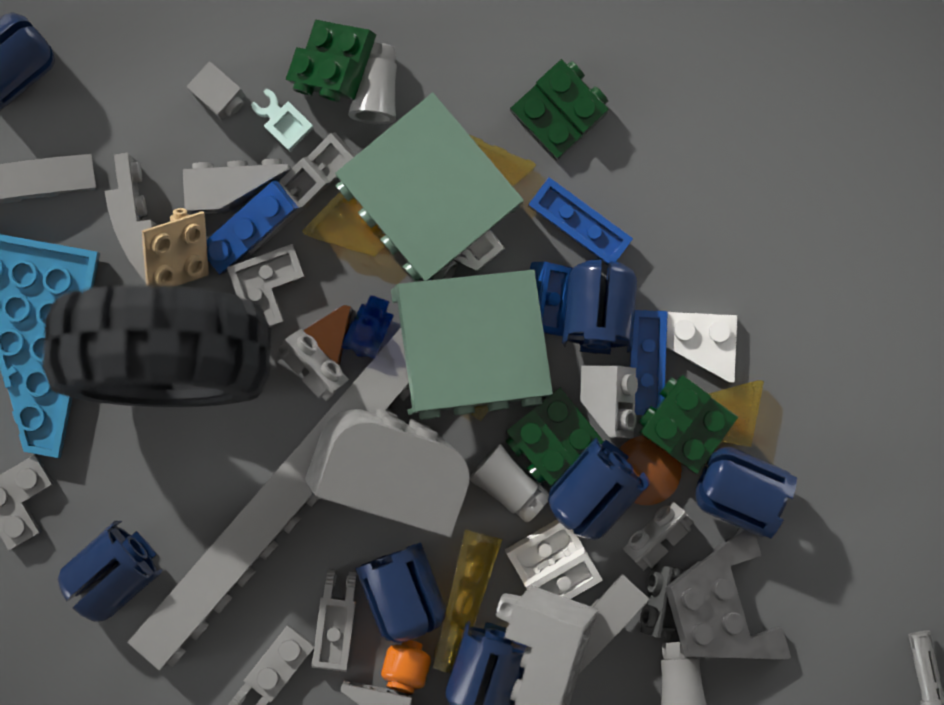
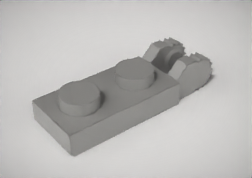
(335, 625)
(276, 666)

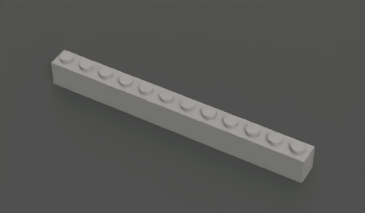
(261, 522)

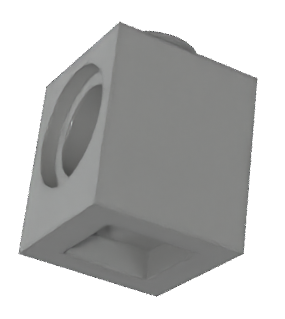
(217, 91)

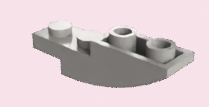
(127, 210)

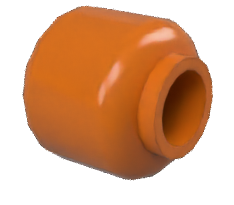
(406, 667)

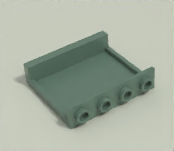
(427, 188)
(473, 343)

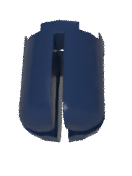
(23, 56)
(617, 309)
(596, 490)
(744, 491)
(121, 585)
(403, 594)
(472, 662)

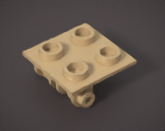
(176, 250)

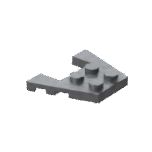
(710, 609)

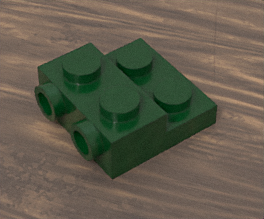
(331, 61)
(560, 108)
(687, 423)
(551, 437)

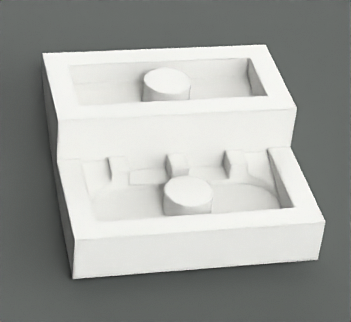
(554, 561)

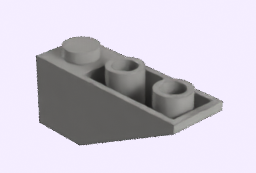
(224, 188)

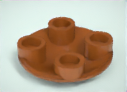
(659, 467)

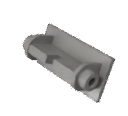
(302, 352)
(668, 523)

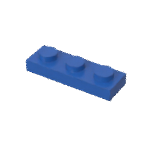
(580, 221)
(249, 226)
(649, 357)

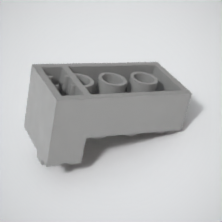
(555, 641)

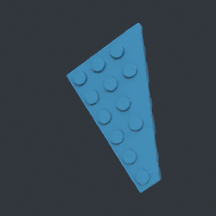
(30, 282)

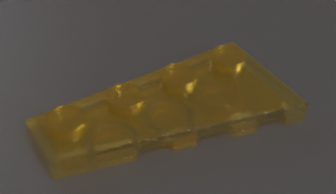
(467, 592)

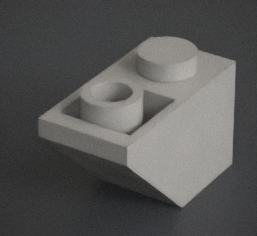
(610, 398)

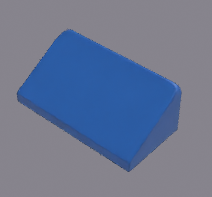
(552, 294)

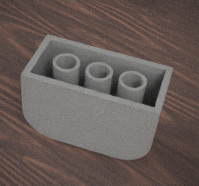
(389, 469)

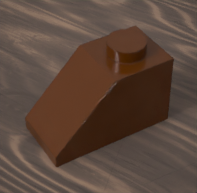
(331, 331)

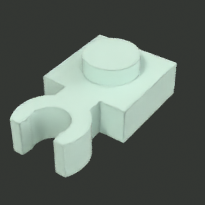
(285, 123)

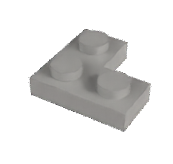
(260, 275)
(16, 488)

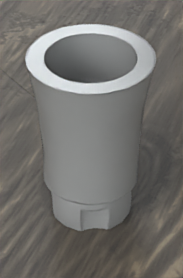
(377, 88)
(508, 484)
(680, 677)

